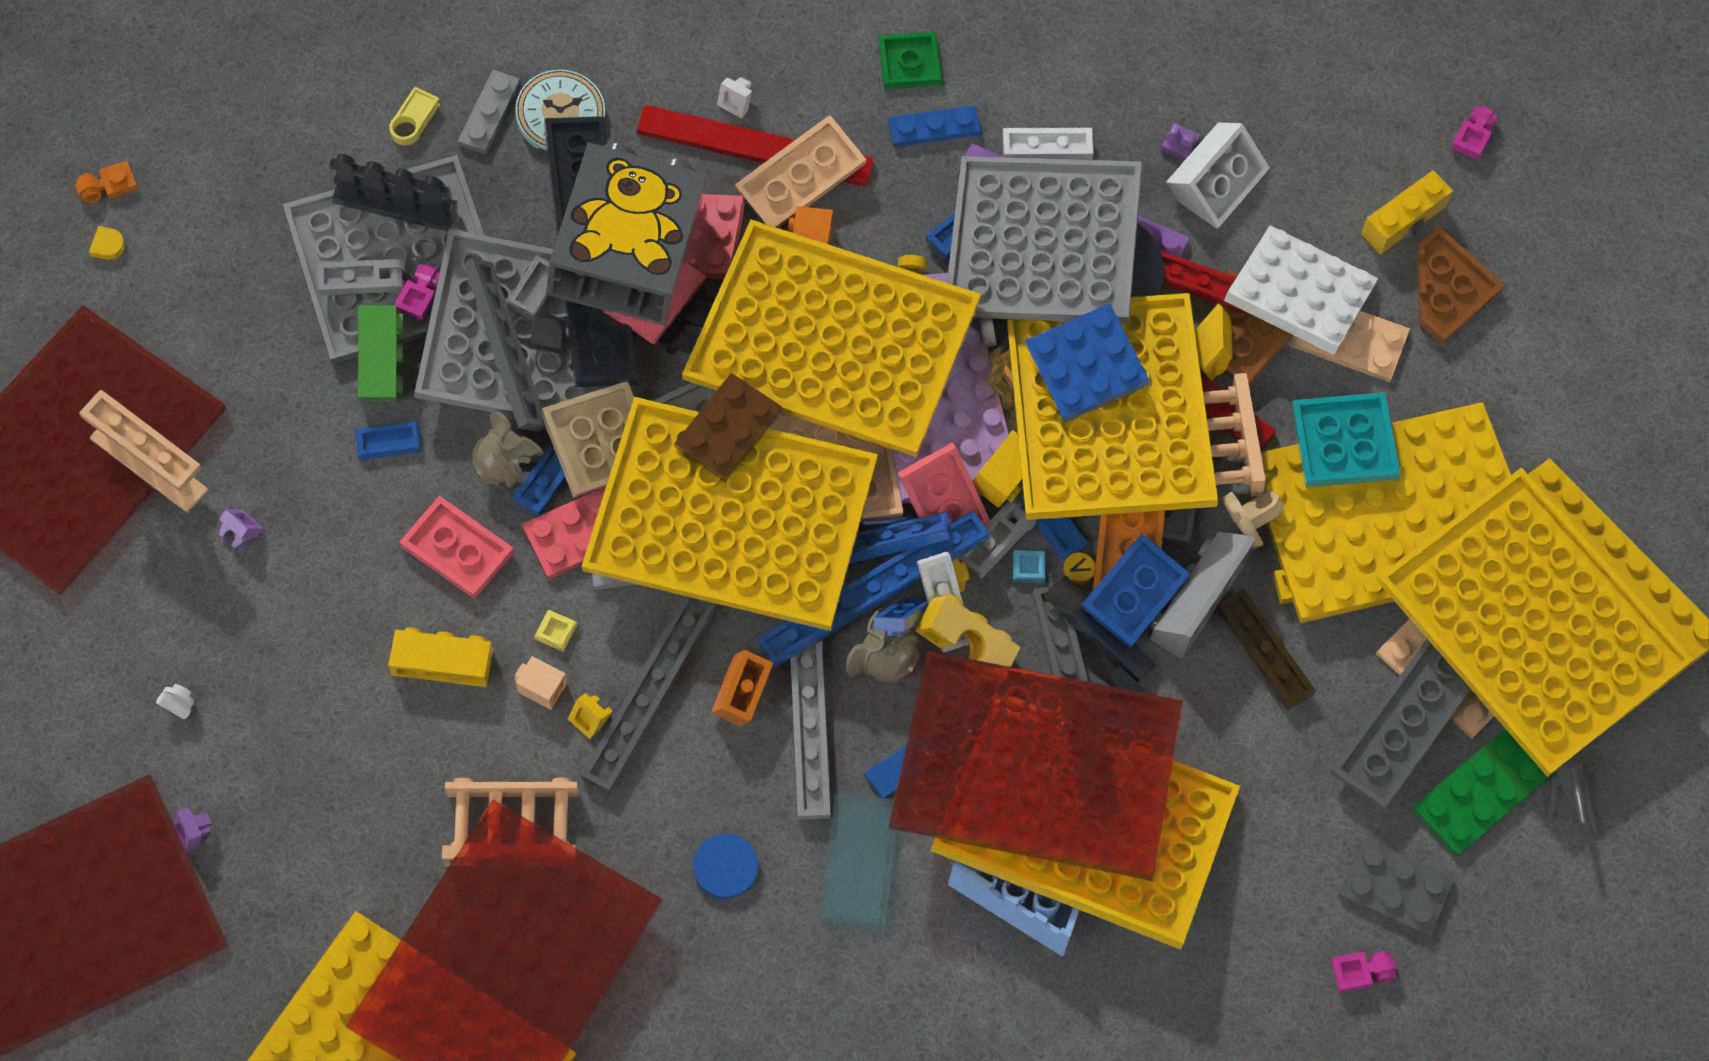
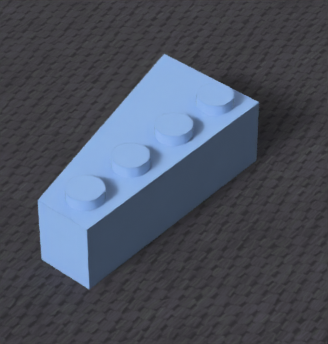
(1028, 911)

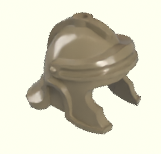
(501, 451)
(884, 656)

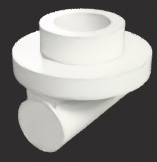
(176, 700)

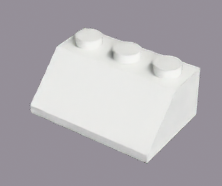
(1218, 173)

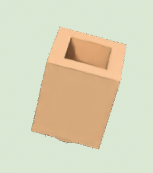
(540, 682)

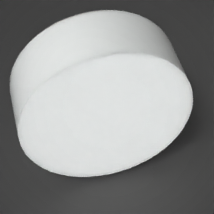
(988, 332)

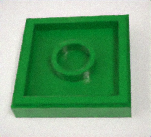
(909, 60)

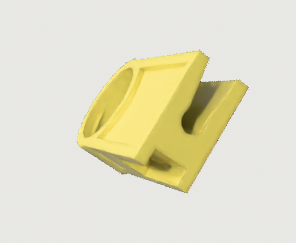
(416, 109)

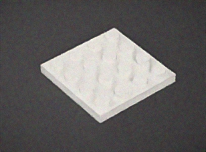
(1301, 289)

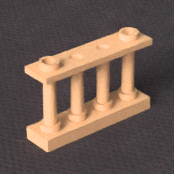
(1248, 445)
(144, 451)
(464, 788)

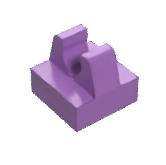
(1180, 142)
(241, 524)
(191, 827)

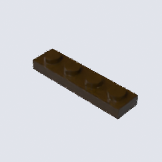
(1266, 649)

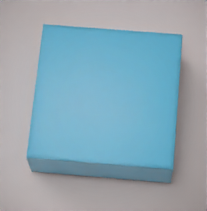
(1028, 566)

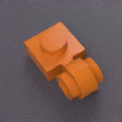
(114, 180)

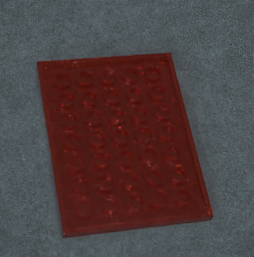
(56, 485)
(1037, 765)
(96, 912)
(506, 951)

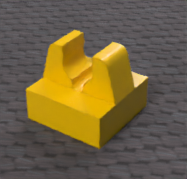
(589, 715)

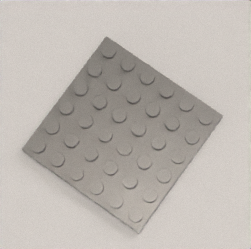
(341, 234)
(1046, 236)
(458, 356)

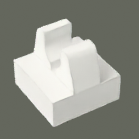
(735, 96)

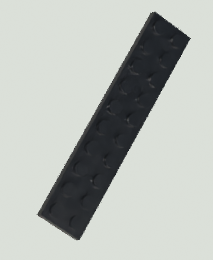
(598, 343)

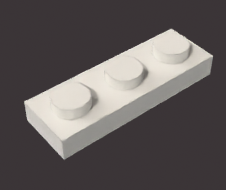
(1048, 143)
(940, 580)

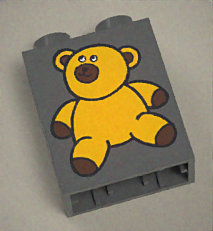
(626, 233)

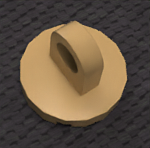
(1253, 513)

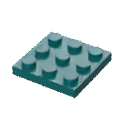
(1345, 440)

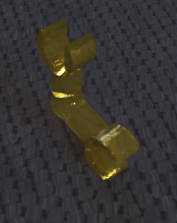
(995, 379)

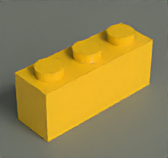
(441, 657)

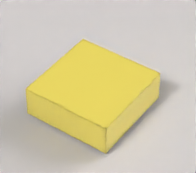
(555, 630)

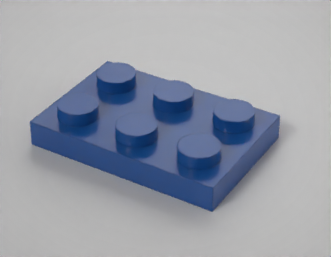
(1135, 590)

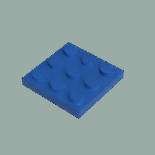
(1087, 362)

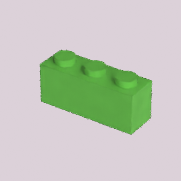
(379, 353)

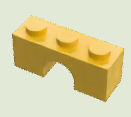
(1417, 202)
(948, 619)

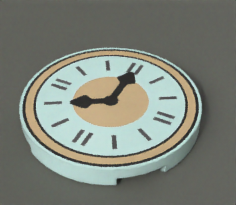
(555, 96)

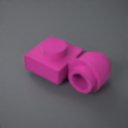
(1475, 132)
(418, 298)
(1355, 973)

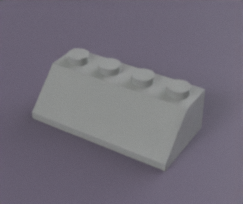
(1201, 592)

